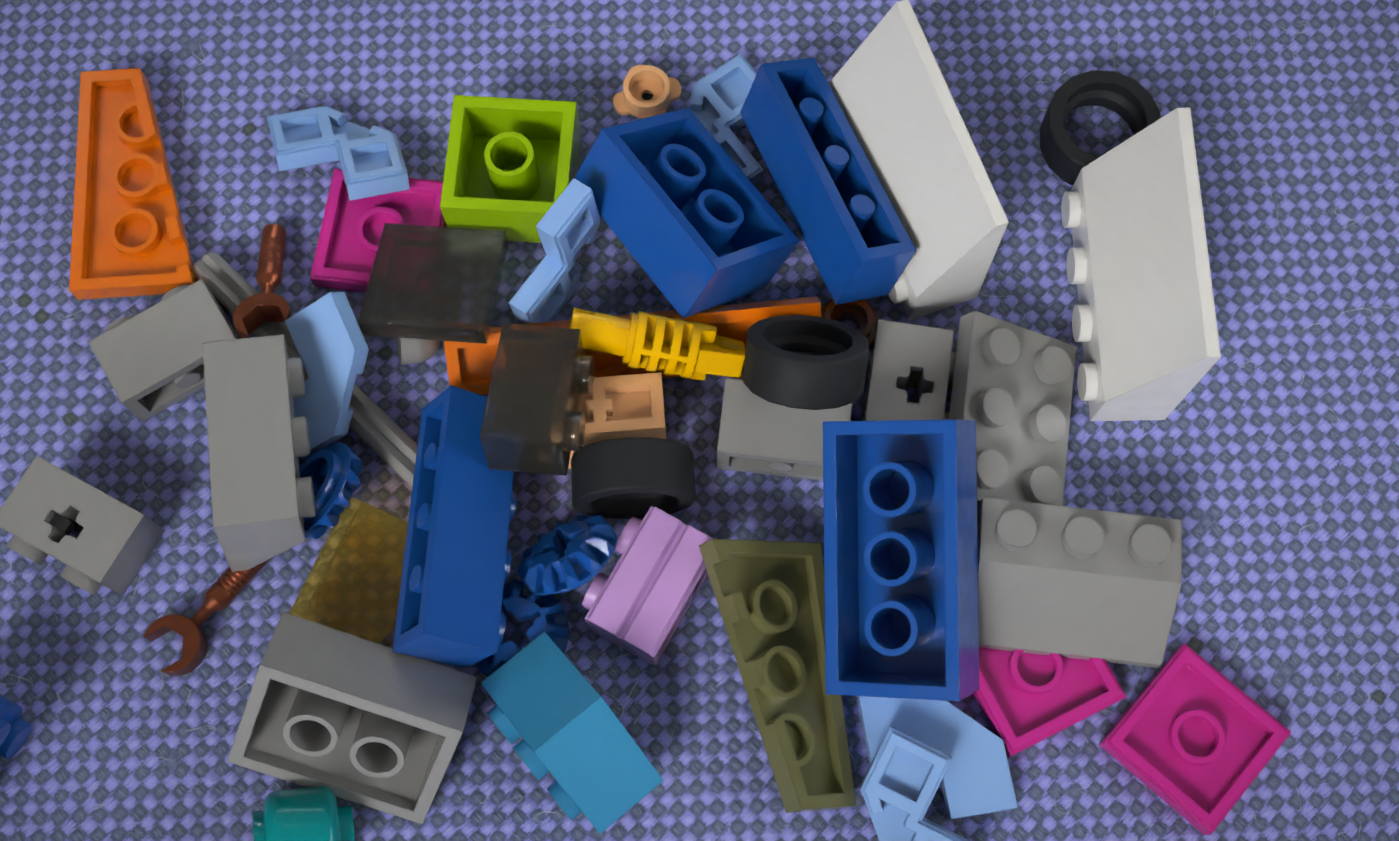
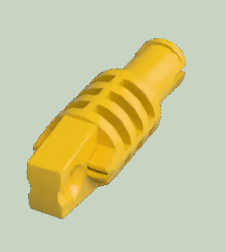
(661, 343)

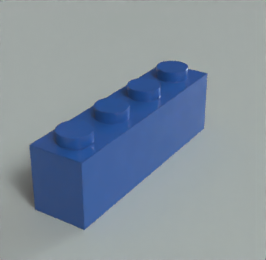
(826, 181)
(454, 539)

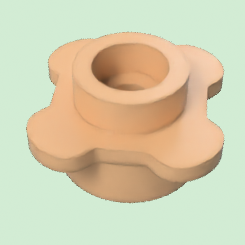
(643, 80)

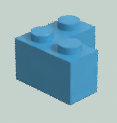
(569, 734)

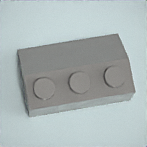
(256, 448)
(1077, 581)
(352, 718)

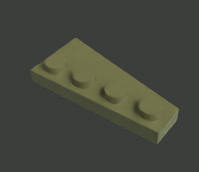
(776, 627)

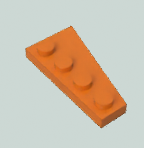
(125, 201)

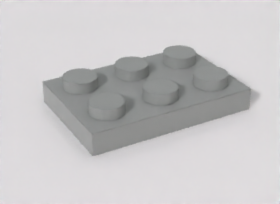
(1021, 401)

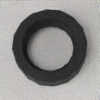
(1091, 88)
(805, 362)
(631, 475)

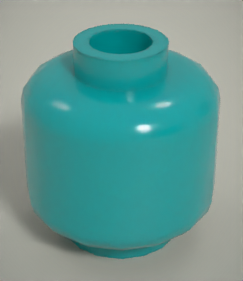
(303, 816)

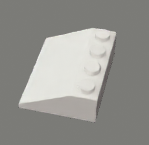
(923, 161)
(1141, 274)

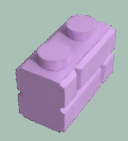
(649, 585)

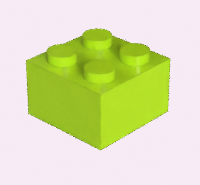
(508, 162)

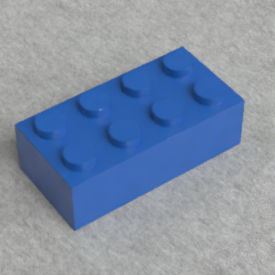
(901, 559)

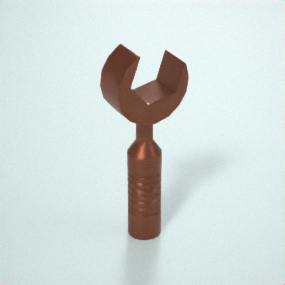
(265, 305)
(194, 638)

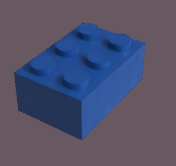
(685, 210)

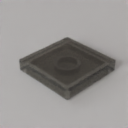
(434, 283)

